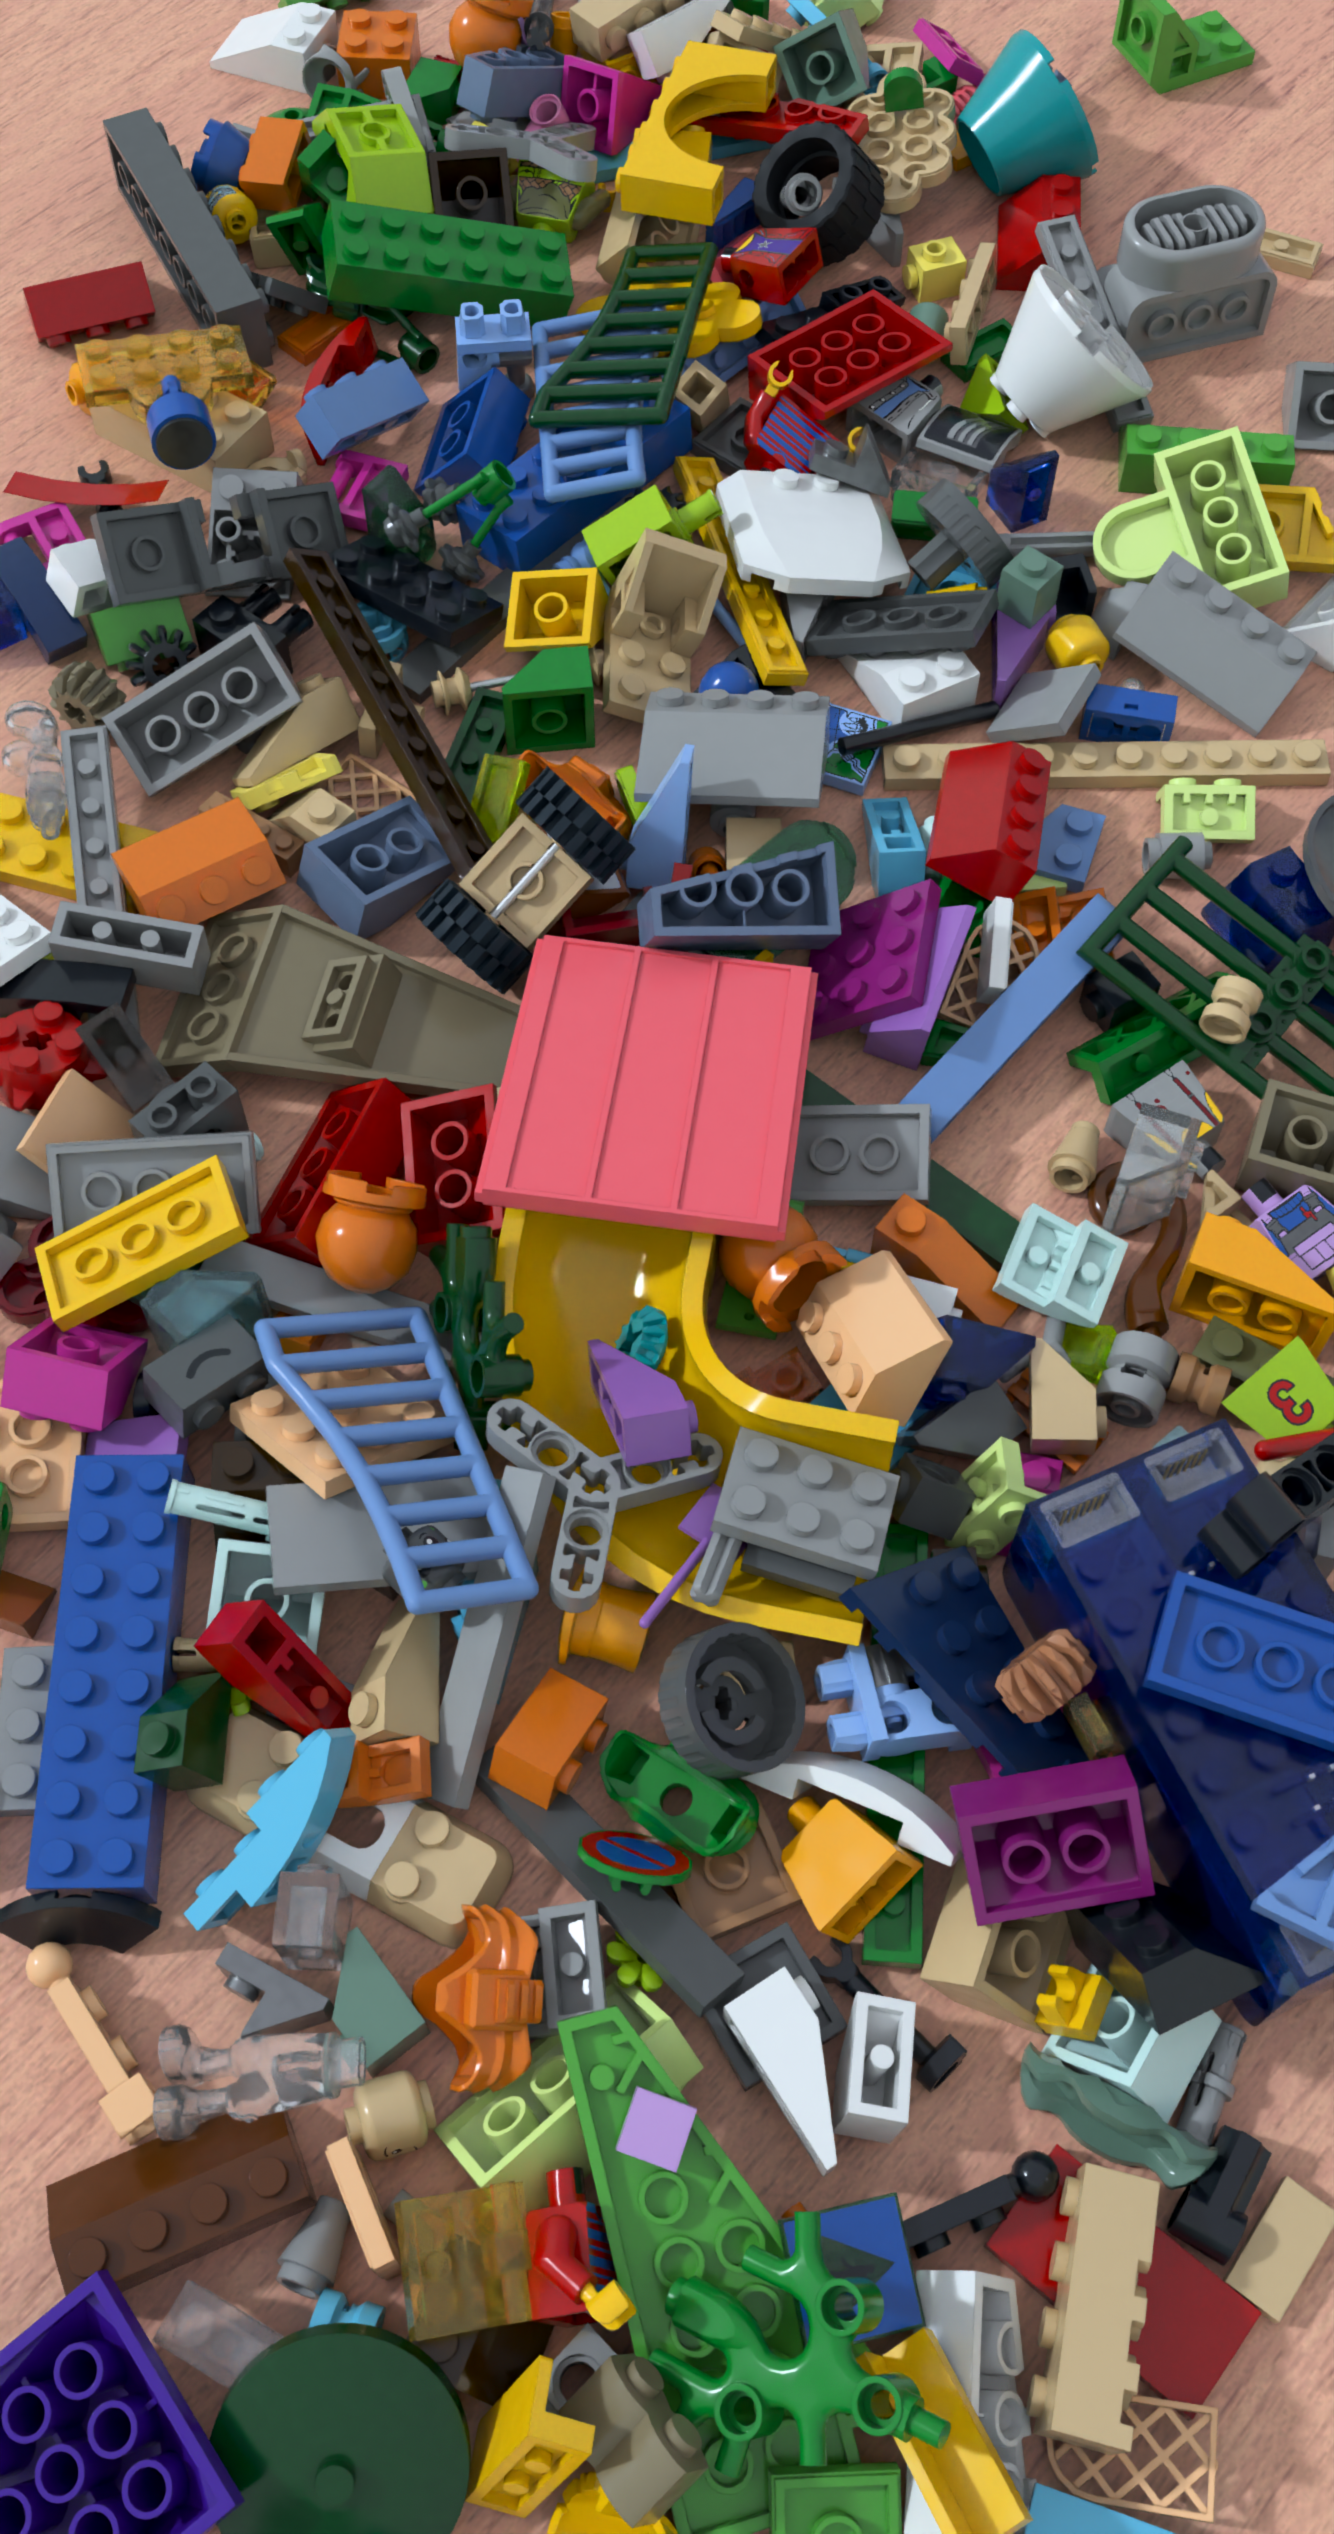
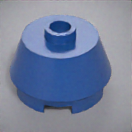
(219, 156)

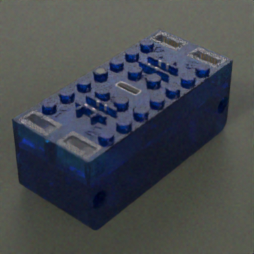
(1217, 1795)

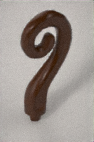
(1143, 1297)

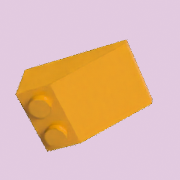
(1251, 1286)

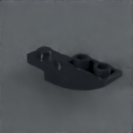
(830, 300)

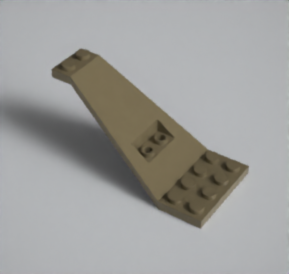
(333, 1009)

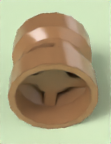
(1198, 1384)

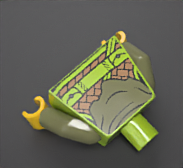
(554, 203)

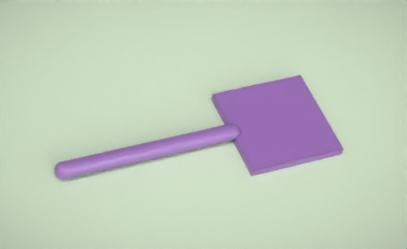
(696, 1525)

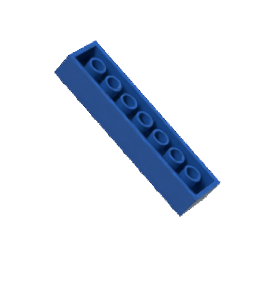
(110, 1664)

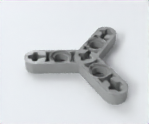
(557, 148)
(592, 1509)

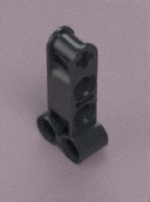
(1271, 1510)

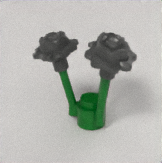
(440, 501)

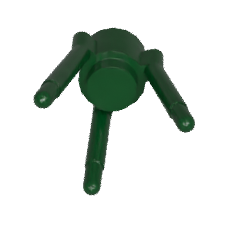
(413, 346)

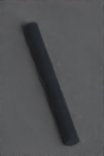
(917, 728)

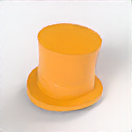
(608, 1629)

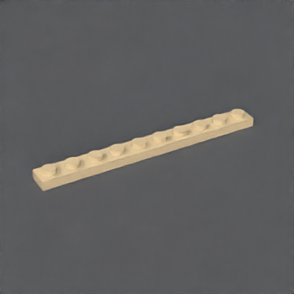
(1132, 763)

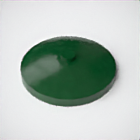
(344, 2437)

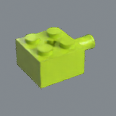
(617, 533)

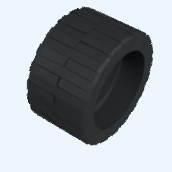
(851, 208)

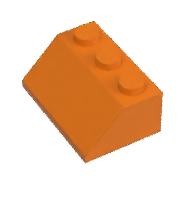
(199, 866)

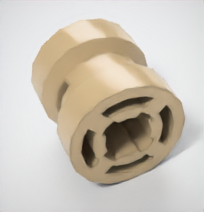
(1232, 1005)

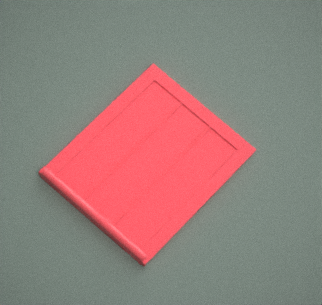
(653, 1089)

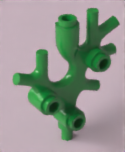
(810, 2386)

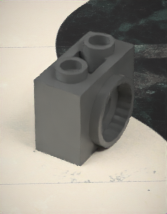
(194, 1105)

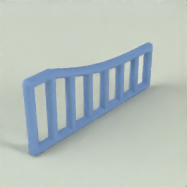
(553, 443)
(370, 1478)

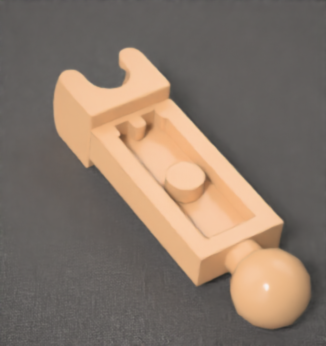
(129, 2096)

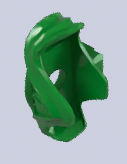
(643, 1772)

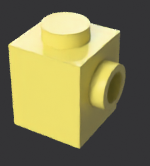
(934, 269)

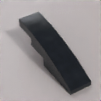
(72, 984)

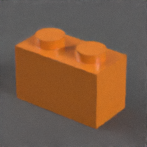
(271, 165)
(549, 1738)

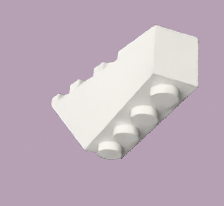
(981, 2337)

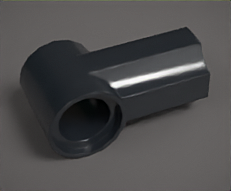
(1213, 2207)

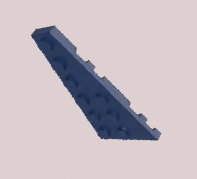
(958, 1643)

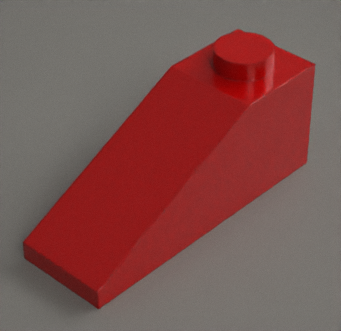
(274, 1667)

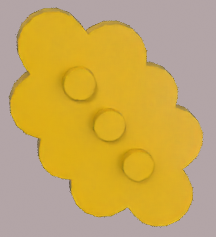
(721, 318)

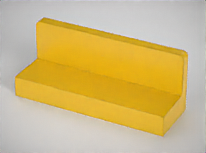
(523, 2449)
(966, 2478)

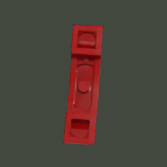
(348, 352)

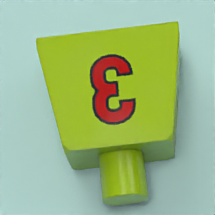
(1285, 1395)

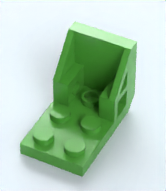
(1175, 50)

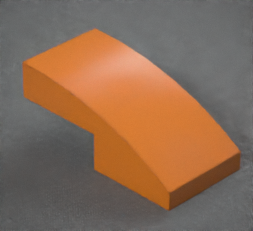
(388, 1773)

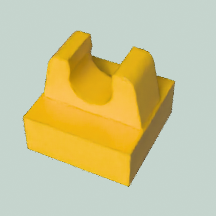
(1073, 2003)

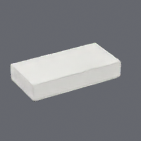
(995, 950)

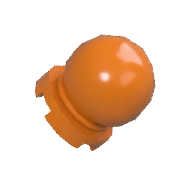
(486, 26)
(368, 1233)
(779, 1273)

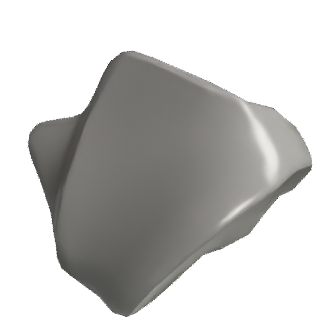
(321, 69)

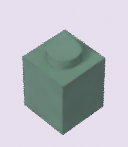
(1029, 586)

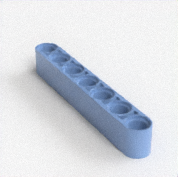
(1010, 1020)

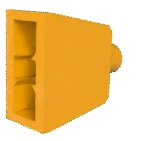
(843, 1865)

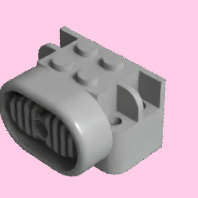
(1190, 272)

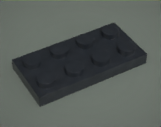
(414, 591)

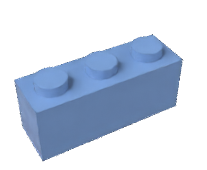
(360, 406)

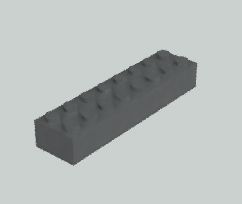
(185, 233)

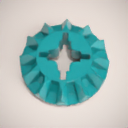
(645, 1336)

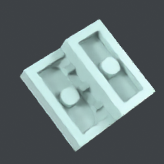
(1060, 1267)

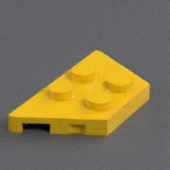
(1301, 527)

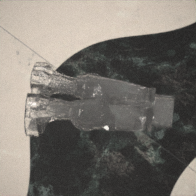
(39, 763)
(272, 2070)

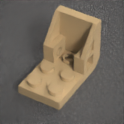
(657, 620)

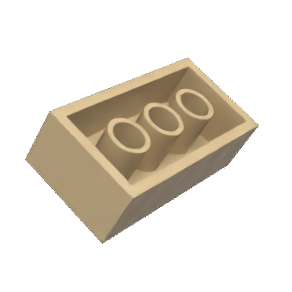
(239, 428)

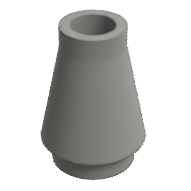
(808, 192)
(315, 2250)

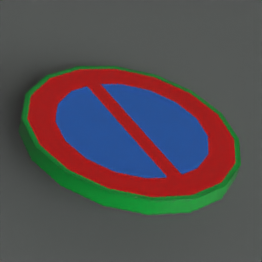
(634, 1859)

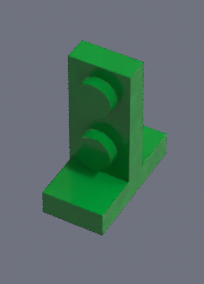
(323, 170)

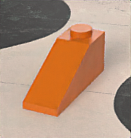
(937, 1253)

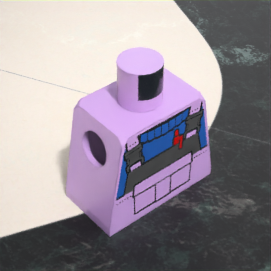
(1296, 1225)

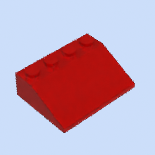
(847, 355)

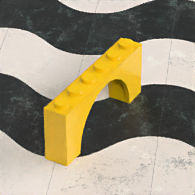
(704, 82)

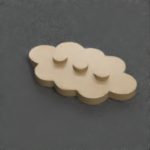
(909, 145)

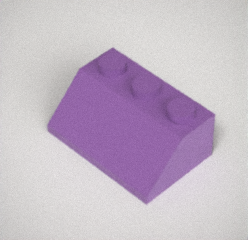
(905, 1035)

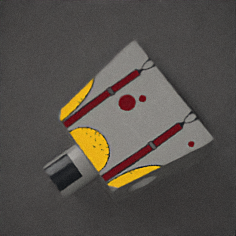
(1179, 1092)

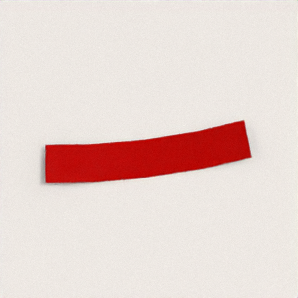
(83, 493)

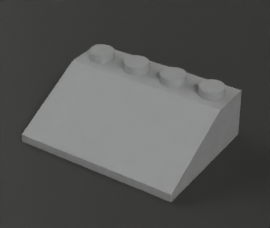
(745, 749)

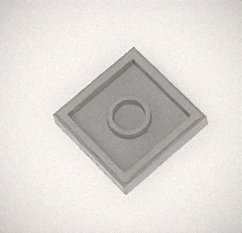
(1044, 704)

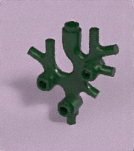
(472, 1305)

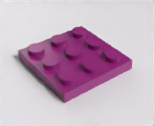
(877, 960)

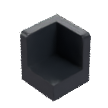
(1076, 588)

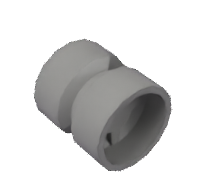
(1136, 1378)

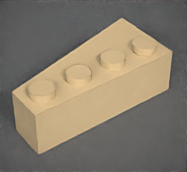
(1095, 2310)

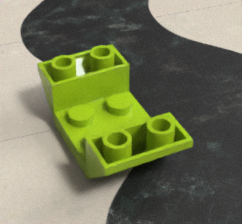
(381, 156)

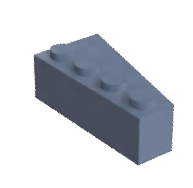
(508, 81)
(751, 907)

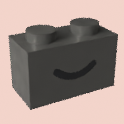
(204, 1376)

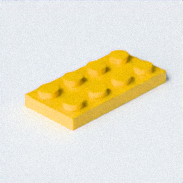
(42, 863)
(140, 1243)

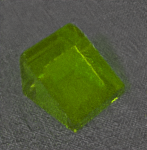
(1089, 1349)

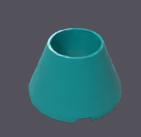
(1025, 121)

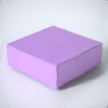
(656, 2129)

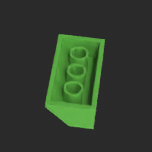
(1269, 454)

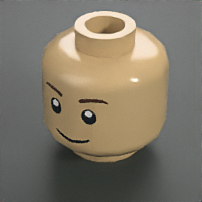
(390, 2115)

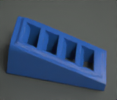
(734, 216)

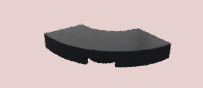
(97, 1920)

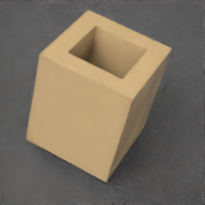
(703, 394)

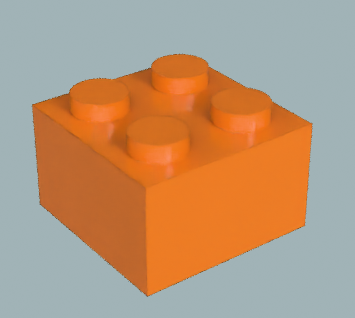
(378, 43)

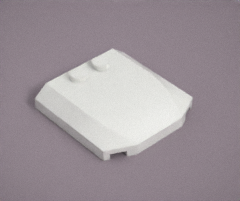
(810, 534)

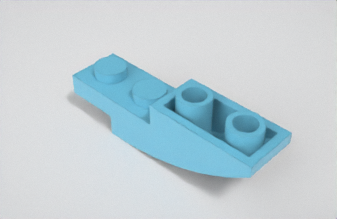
(291, 1823)

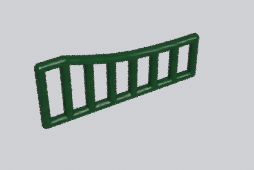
(595, 342)

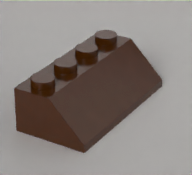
(176, 2200)

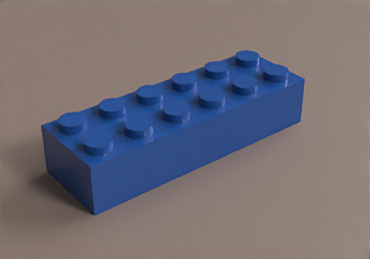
(537, 528)

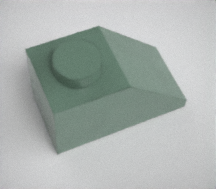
(374, 2006)

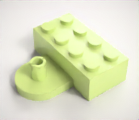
(1204, 512)

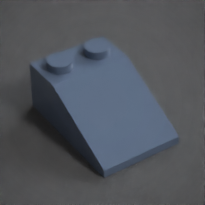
(374, 868)

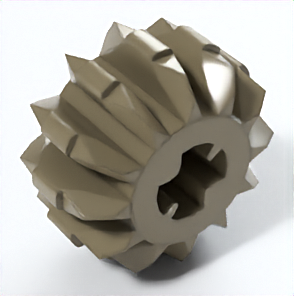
(84, 695)

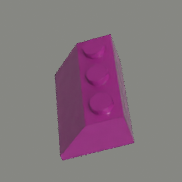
(1052, 1840)

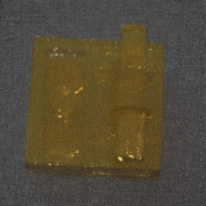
(464, 2260)

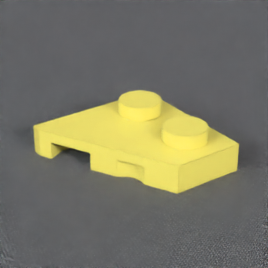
(293, 779)

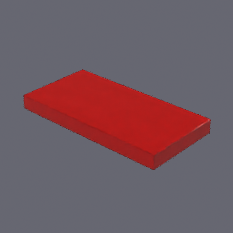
(1190, 2315)

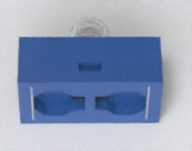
(1127, 714)

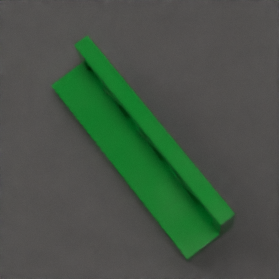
(1138, 1048)

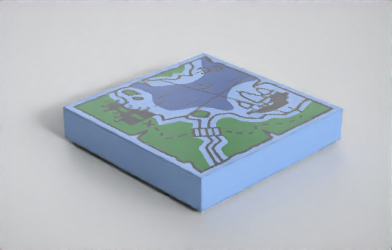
(854, 770)

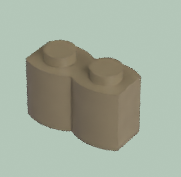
(639, 2444)

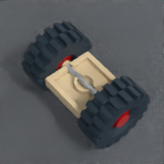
(524, 882)

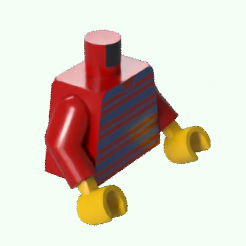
(781, 432)
(572, 2259)

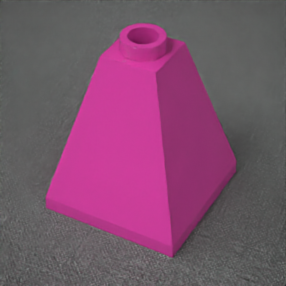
(607, 101)

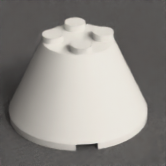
(1063, 361)

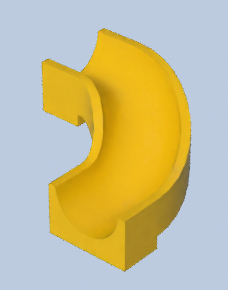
(582, 1284)

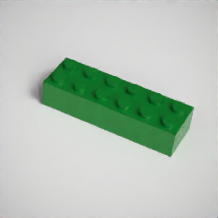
(442, 261)

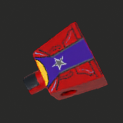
(774, 263)

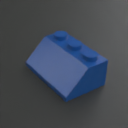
(475, 430)

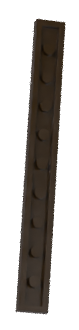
(390, 708)

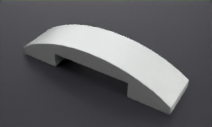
(925, 1824)

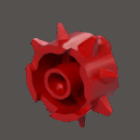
(37, 1051)

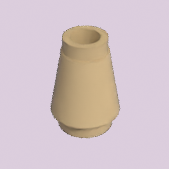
(1075, 1158)

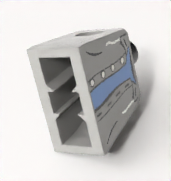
(897, 413)

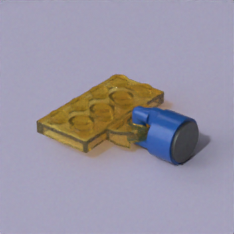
(168, 384)

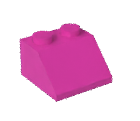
(71, 1374)

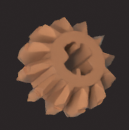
(1045, 1676)

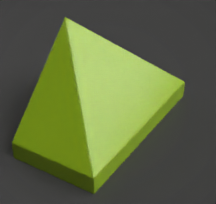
(986, 399)

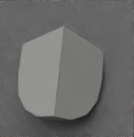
(1114, 608)

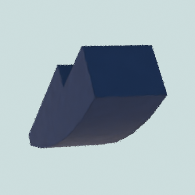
(41, 610)

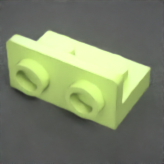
(1219, 810)
(999, 1499)

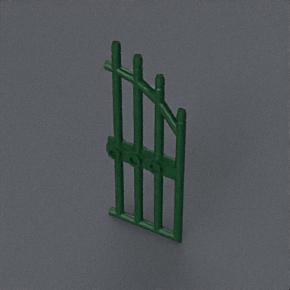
(1286, 991)

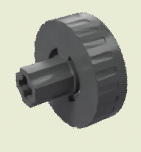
(960, 539)
(706, 1707)

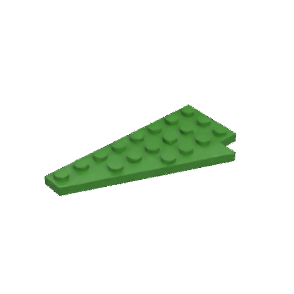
(686, 2227)

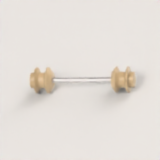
(459, 689)

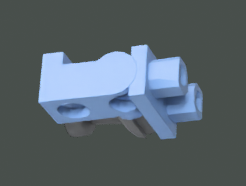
(494, 342)
(883, 1710)

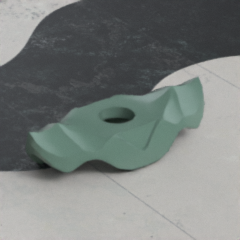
(1112, 2121)

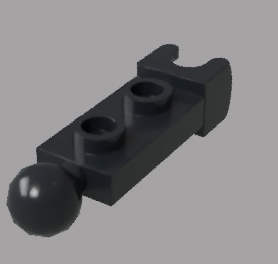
(1031, 2177)

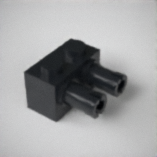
(226, 618)

